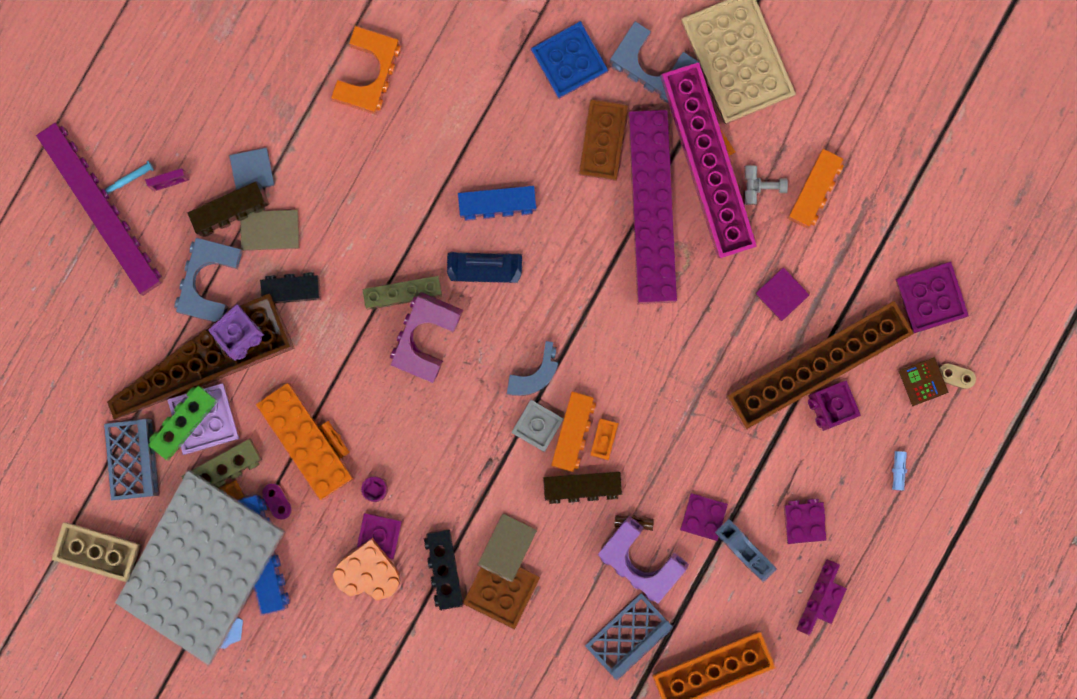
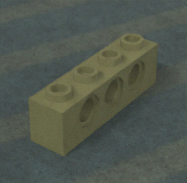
(400, 292)
(246, 449)

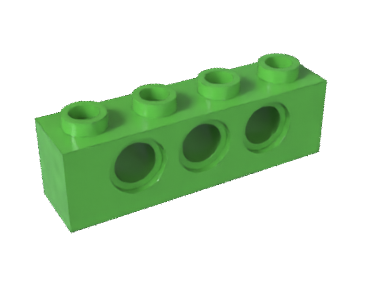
(168, 449)

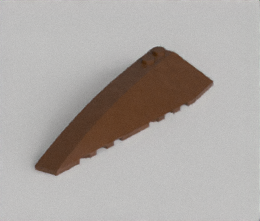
(204, 361)

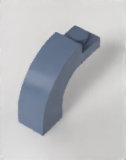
(531, 384)
(745, 550)

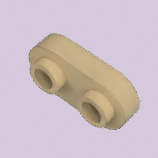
(957, 376)

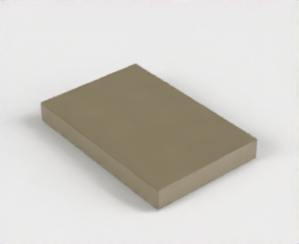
(270, 230)
(507, 547)

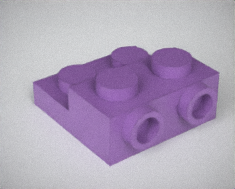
(236, 333)

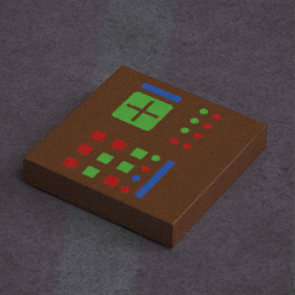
(923, 381)

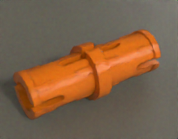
(334, 439)

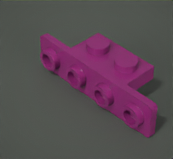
(823, 600)

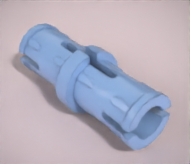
(899, 470)

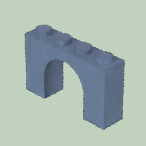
(626, 60)
(204, 254)

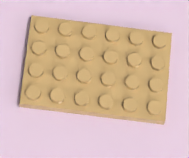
(738, 58)

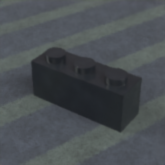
(292, 288)

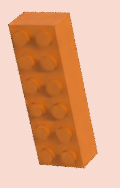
(304, 441)
(715, 669)

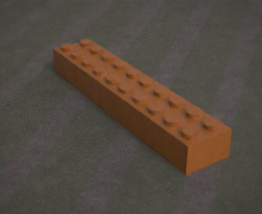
(819, 365)

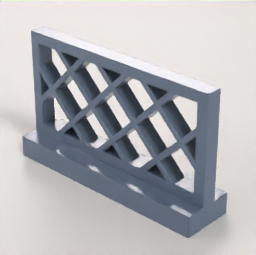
(147, 455)
(640, 649)

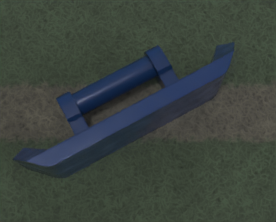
(484, 267)

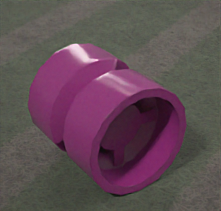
(374, 489)

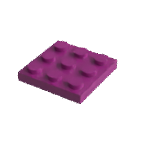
(932, 297)

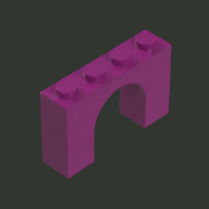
(407, 355)

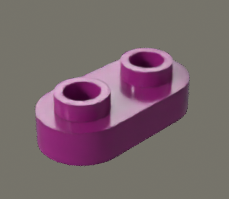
(277, 501)

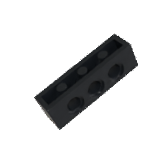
(443, 539)

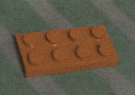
(603, 140)

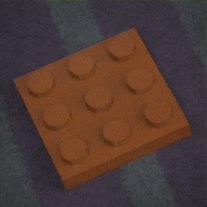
(500, 597)

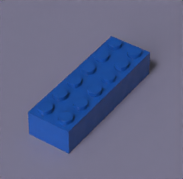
(270, 583)

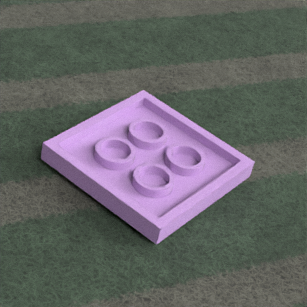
(215, 428)

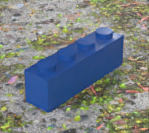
(496, 202)

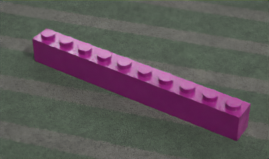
(99, 209)

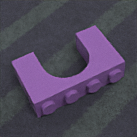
(655, 583)

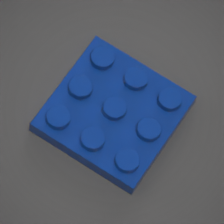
(569, 60)

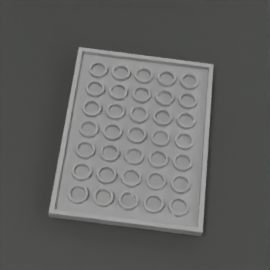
(199, 567)

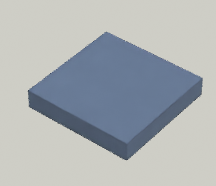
(252, 167)

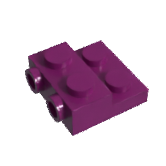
(833, 405)
(805, 521)

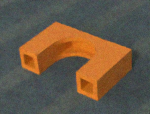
(369, 97)

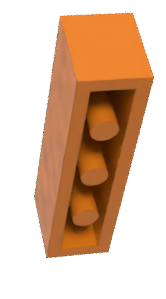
(815, 188)
(572, 432)

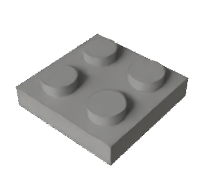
(537, 425)

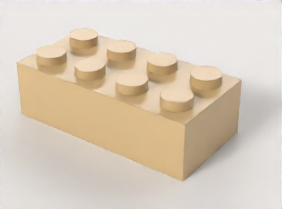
(96, 551)

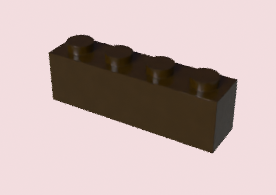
(228, 209)
(582, 486)

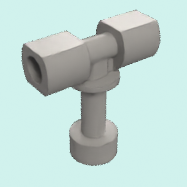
(755, 185)

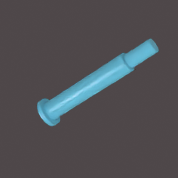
(130, 177)

